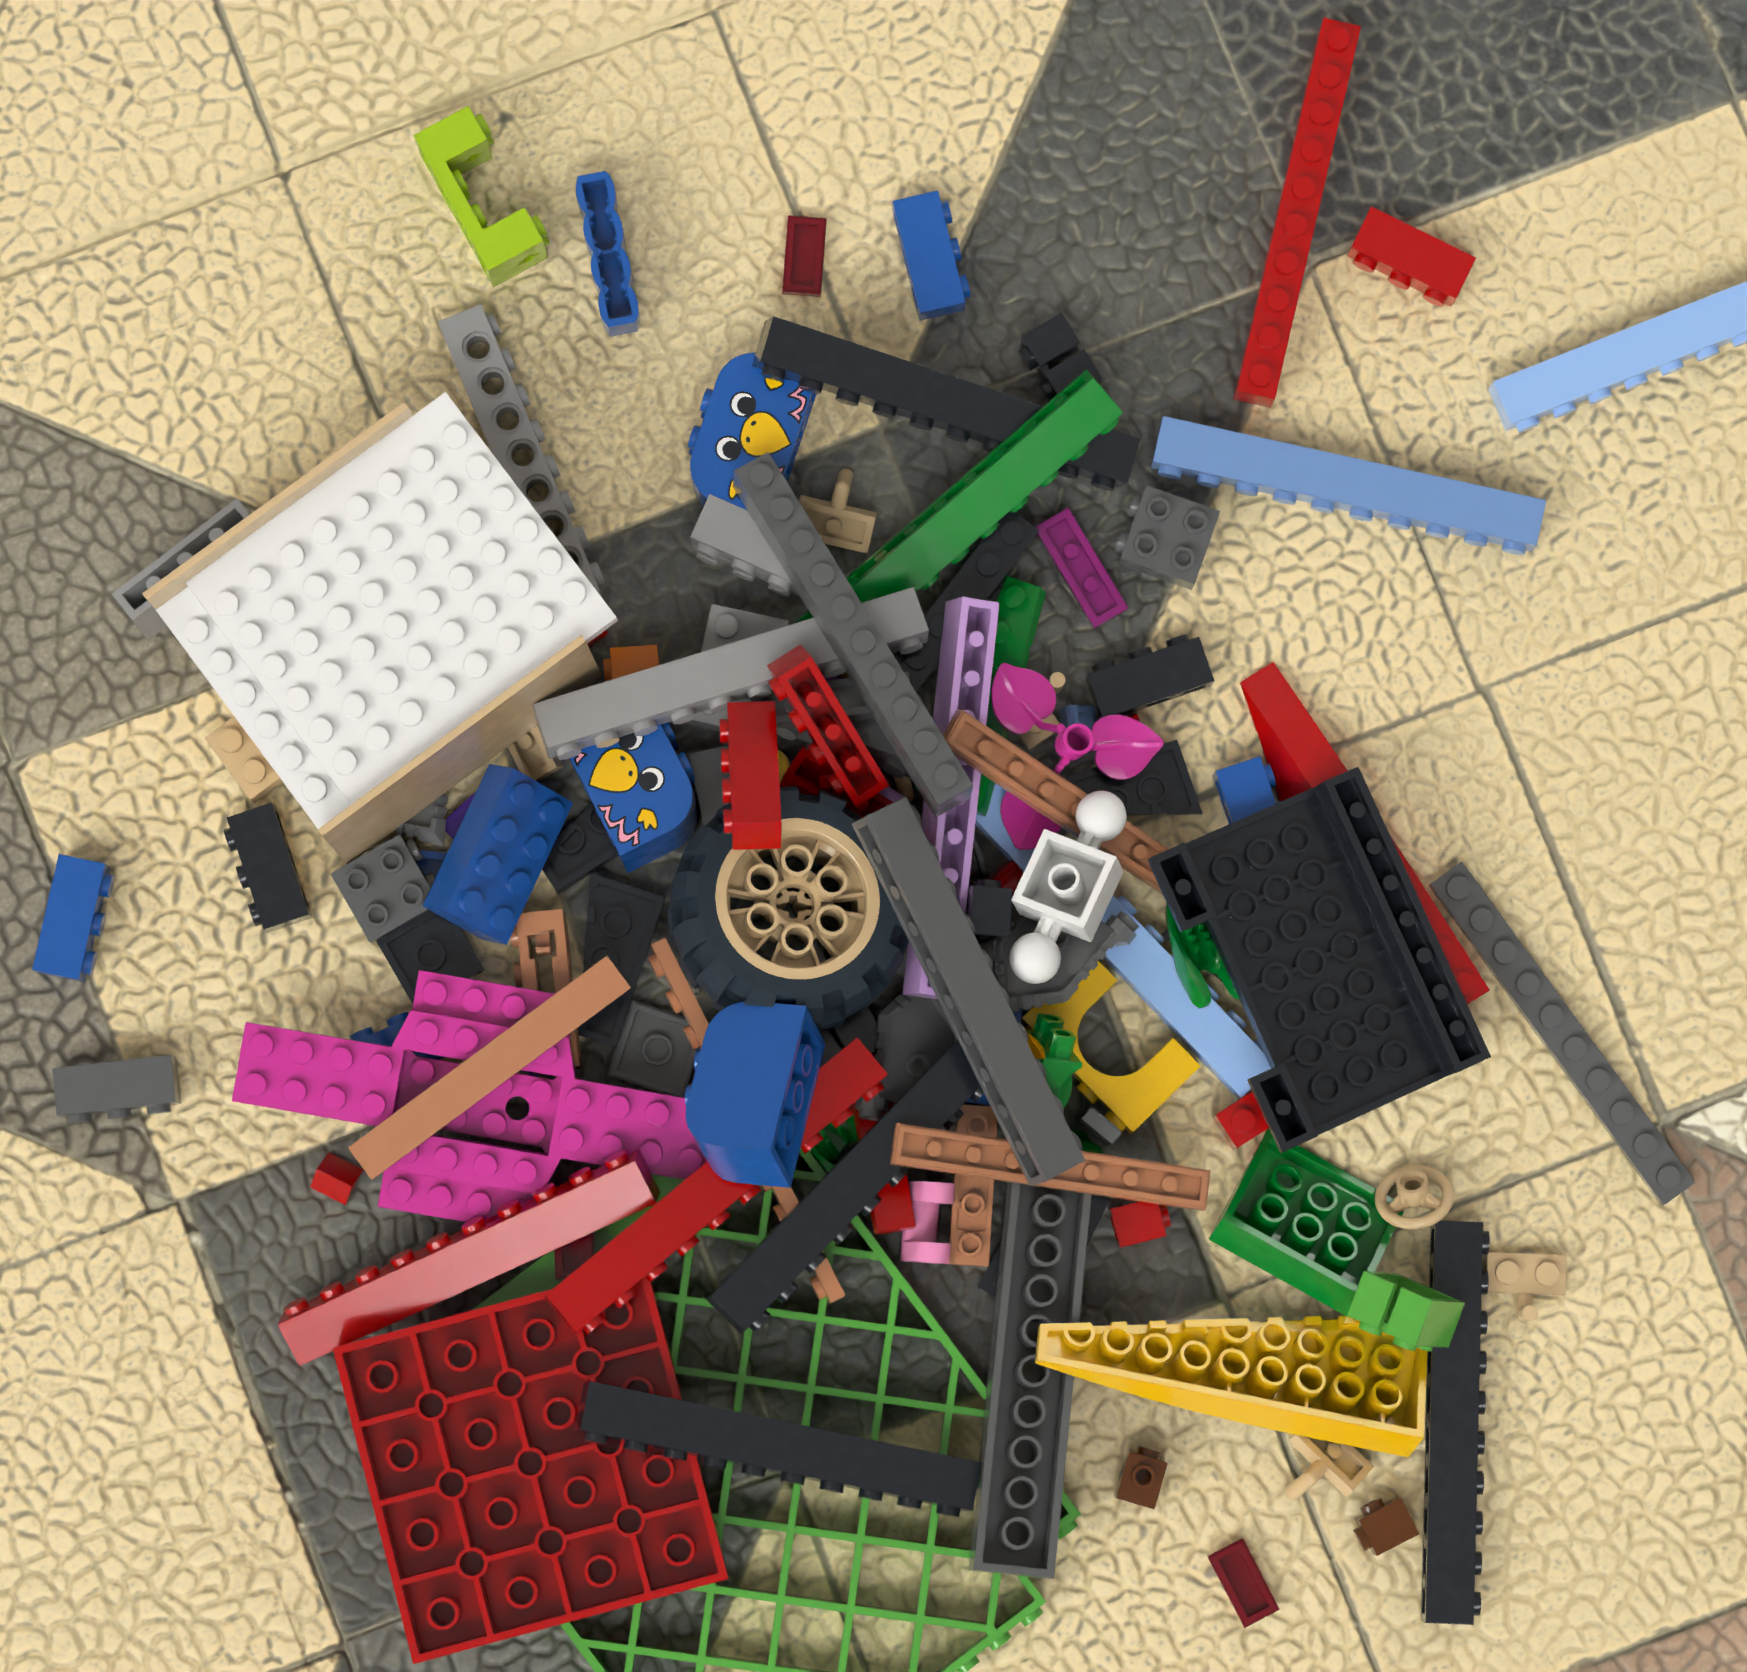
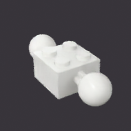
(1067, 886)

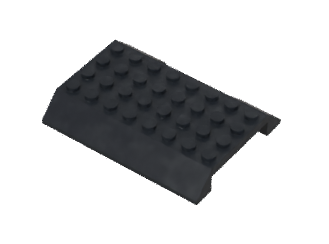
(1324, 956)

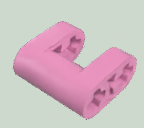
(921, 1243)

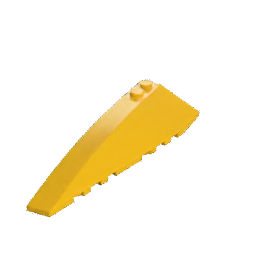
(1272, 1374)

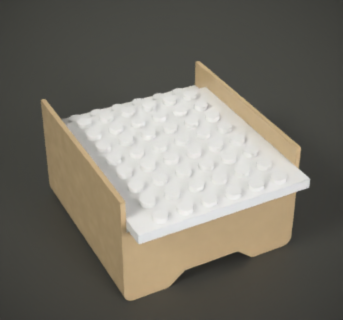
(383, 625)

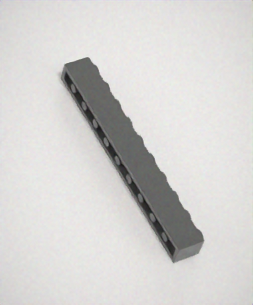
(852, 635)
(969, 991)

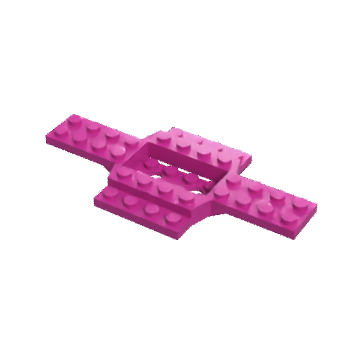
(450, 1174)

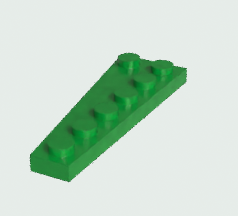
(1016, 627)

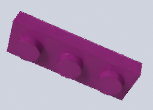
(1081, 568)

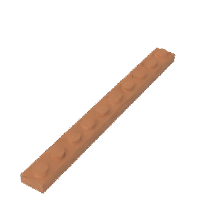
(682, 999)

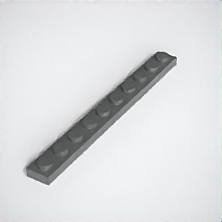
(1562, 1034)

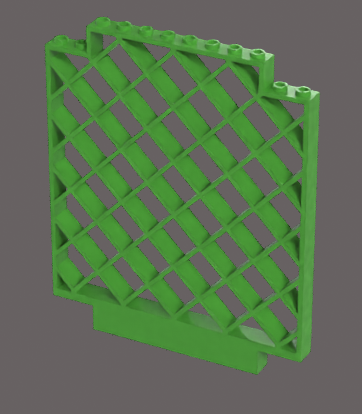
(541, 1277)

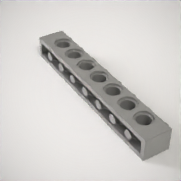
(460, 334)

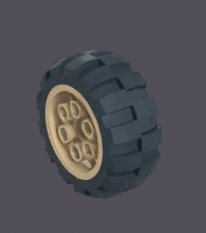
(722, 943)

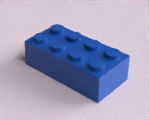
(497, 854)

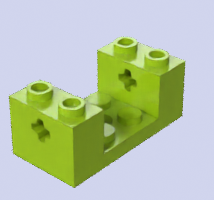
(453, 149)

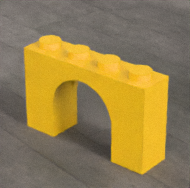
(1128, 1097)

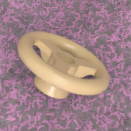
(1414, 1193)

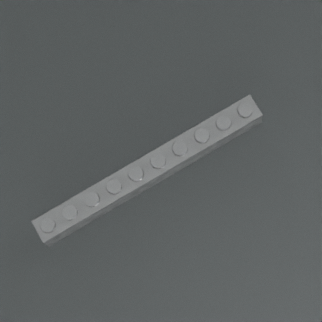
(707, 680)

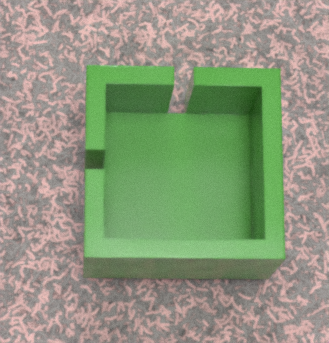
(1405, 1310)

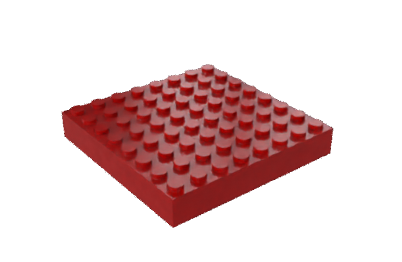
(490, 1494)

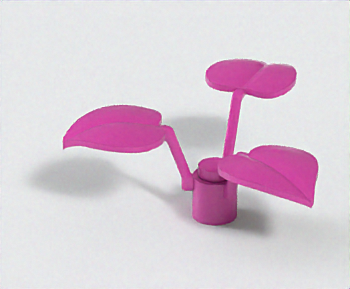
(1024, 699)

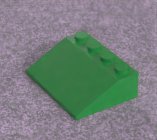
(1304, 1223)

